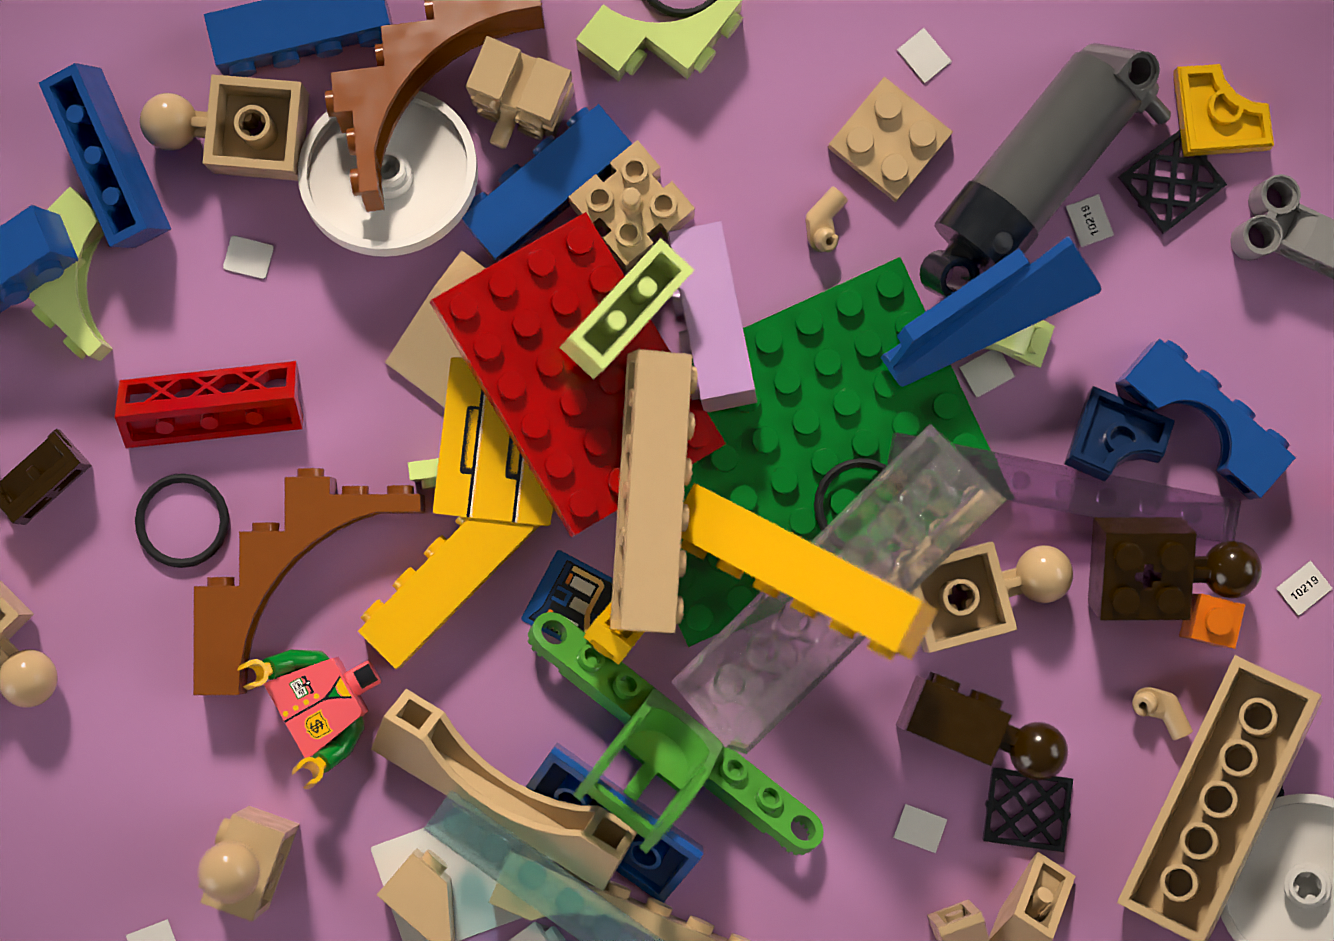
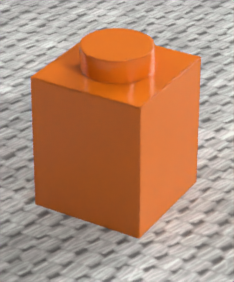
(1213, 621)

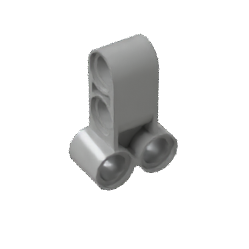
(1287, 230)

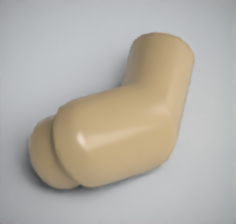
(820, 221)
(1163, 706)

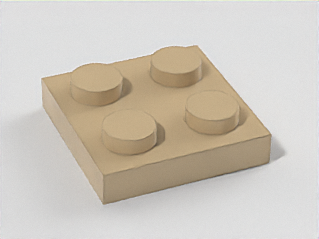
(889, 139)

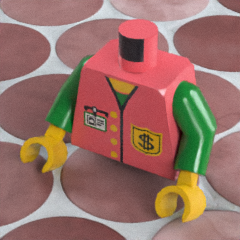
(317, 703)

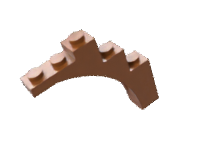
(411, 54)
(230, 614)

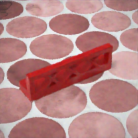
(207, 411)

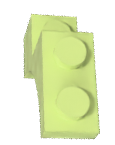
(684, 44)
(66, 298)

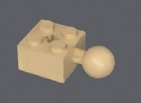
(233, 109)
(1040, 574)
(25, 675)
(246, 862)

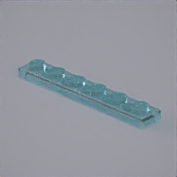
(531, 874)

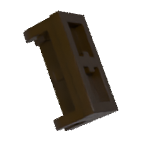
(41, 478)

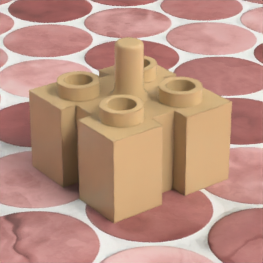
(518, 89)
(632, 205)

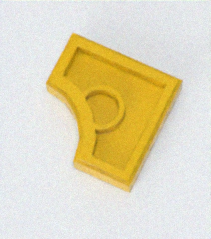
(1216, 117)

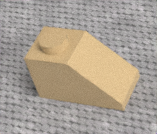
(423, 895)
(1034, 903)
(959, 923)

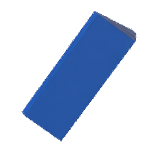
(654, 872)

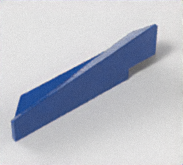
(991, 309)

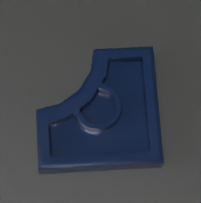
(1116, 432)

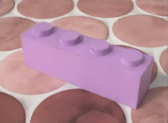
(712, 319)

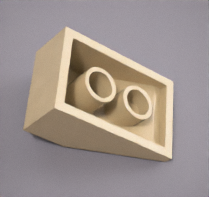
(425, 346)

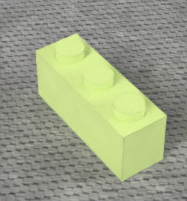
(627, 308)

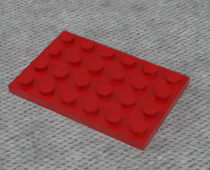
(559, 417)

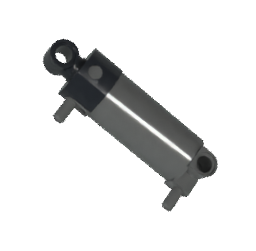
(1042, 161)

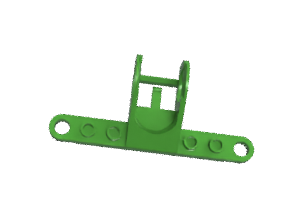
(668, 746)

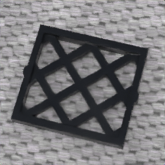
(1144, 202)
(1024, 841)

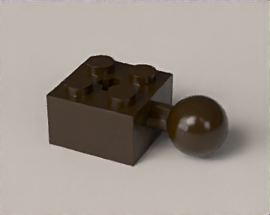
(1163, 589)
(979, 727)

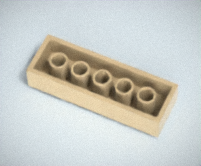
(1220, 800)

